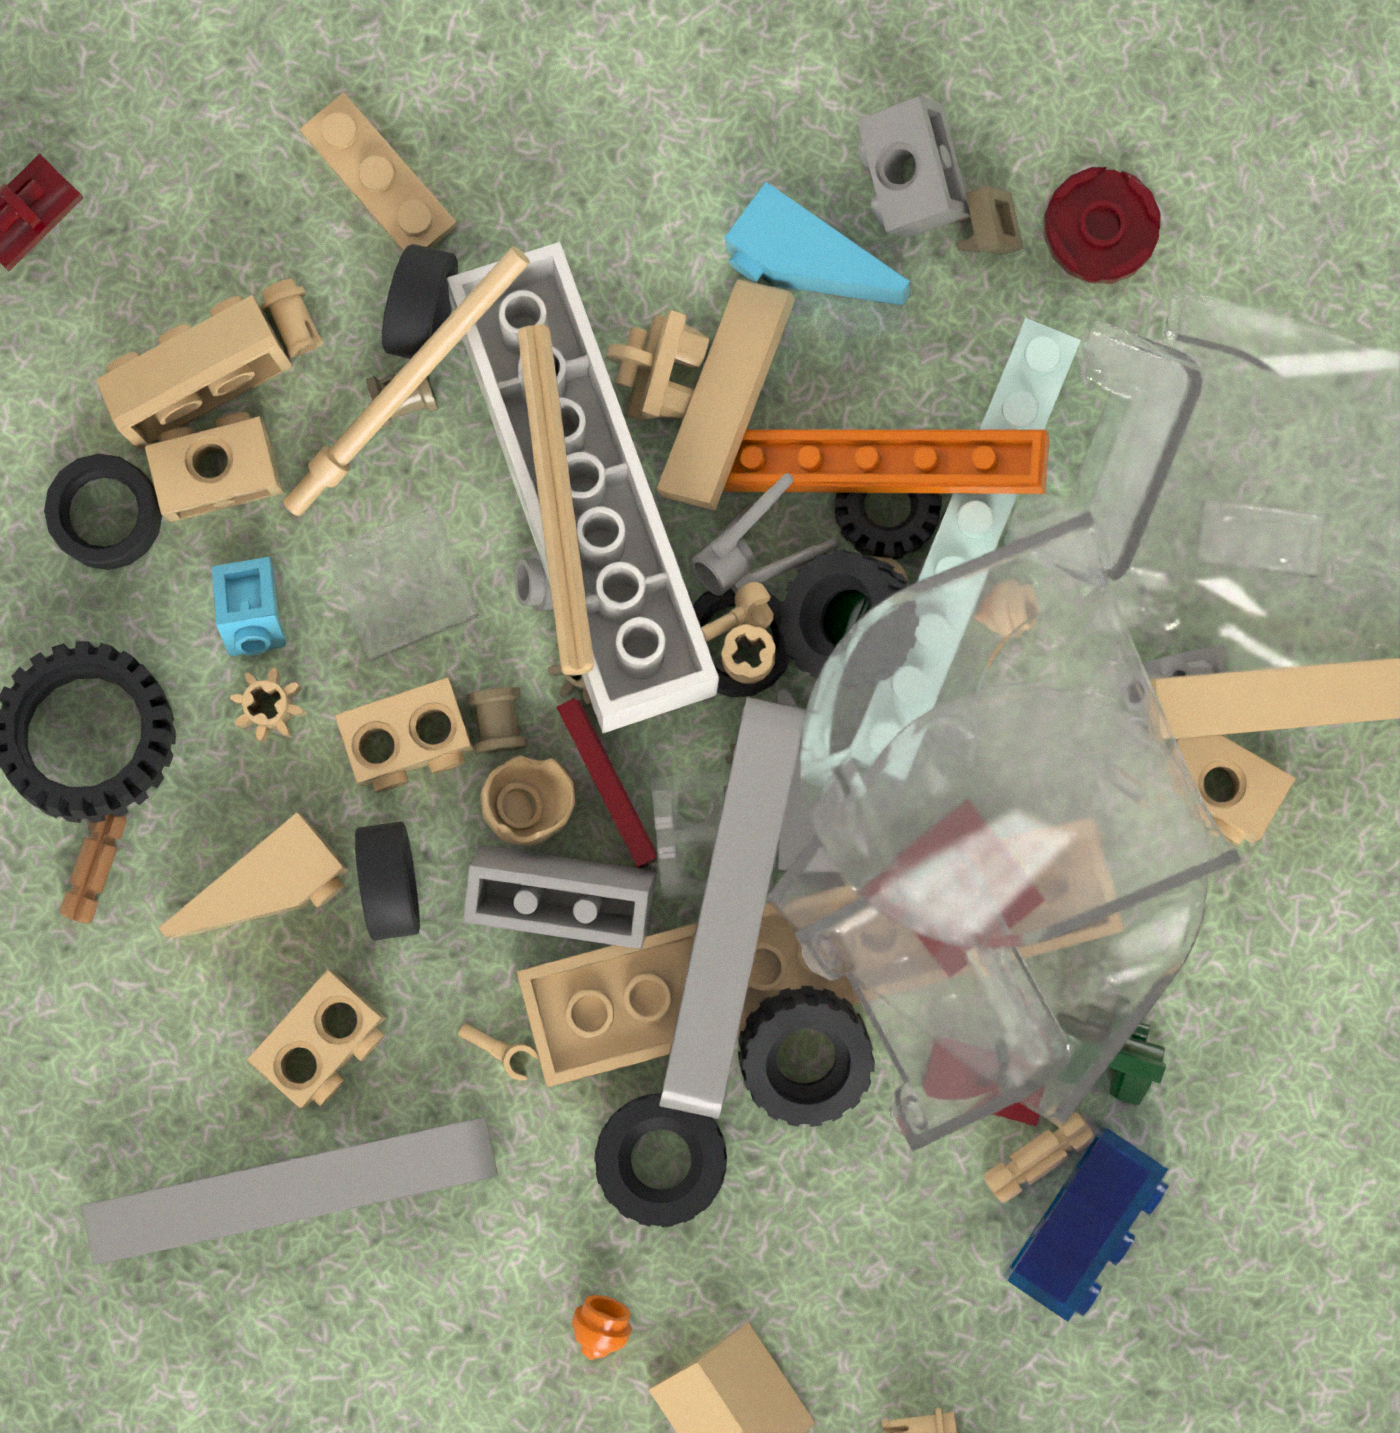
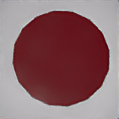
(1094, 244)

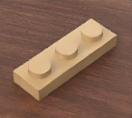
(377, 175)

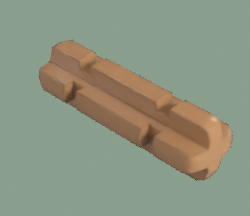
(92, 869)

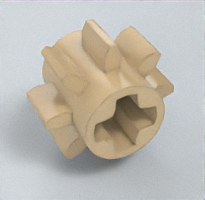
(284, 706)

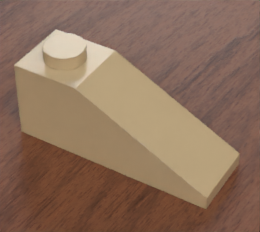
(272, 879)

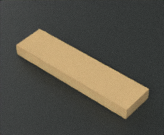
(726, 394)

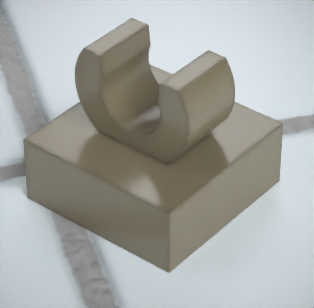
(992, 221)

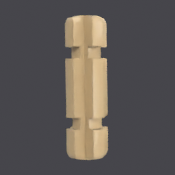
(1038, 1158)

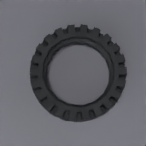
(55, 671)

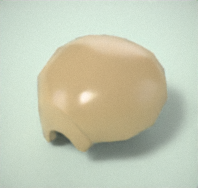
(509, 811)

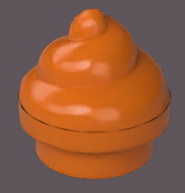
(601, 1326)

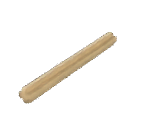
(555, 500)

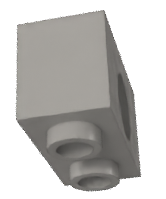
(936, 189)

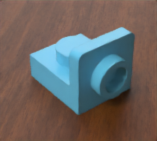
(247, 607)

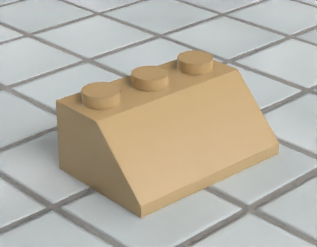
(192, 371)

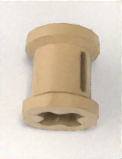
(752, 636)

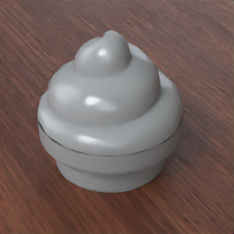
(532, 584)

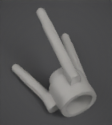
(727, 558)

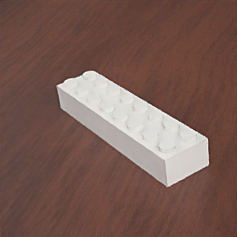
(637, 605)

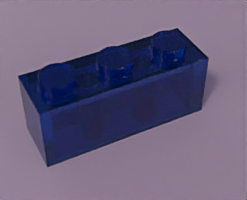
(1088, 1225)

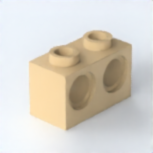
(402, 718)
(308, 1029)

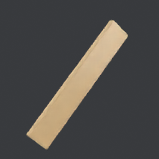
(1280, 697)

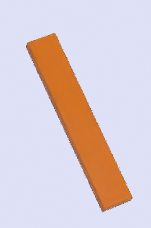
(892, 461)

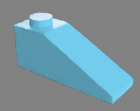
(800, 251)

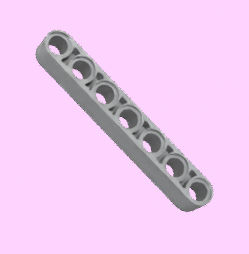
(732, 907)
(289, 1190)

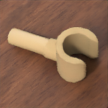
(750, 609)
(497, 1048)

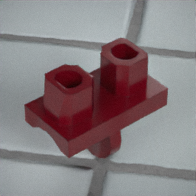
(32, 208)

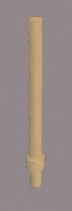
(332, 462)

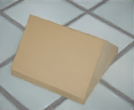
(732, 1391)

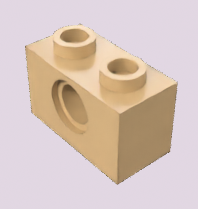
(247, 477)
(1255, 782)

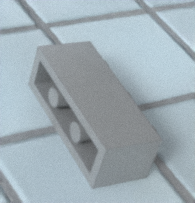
(559, 896)

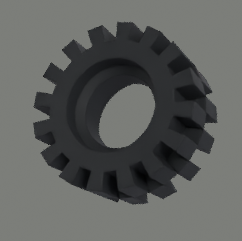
(887, 541)

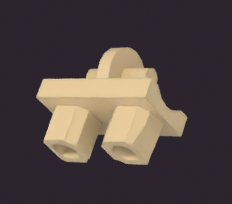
(666, 343)

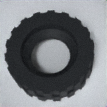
(815, 588)
(816, 1100)
(652, 1205)

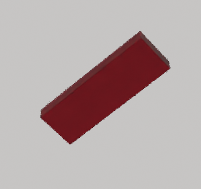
(608, 783)

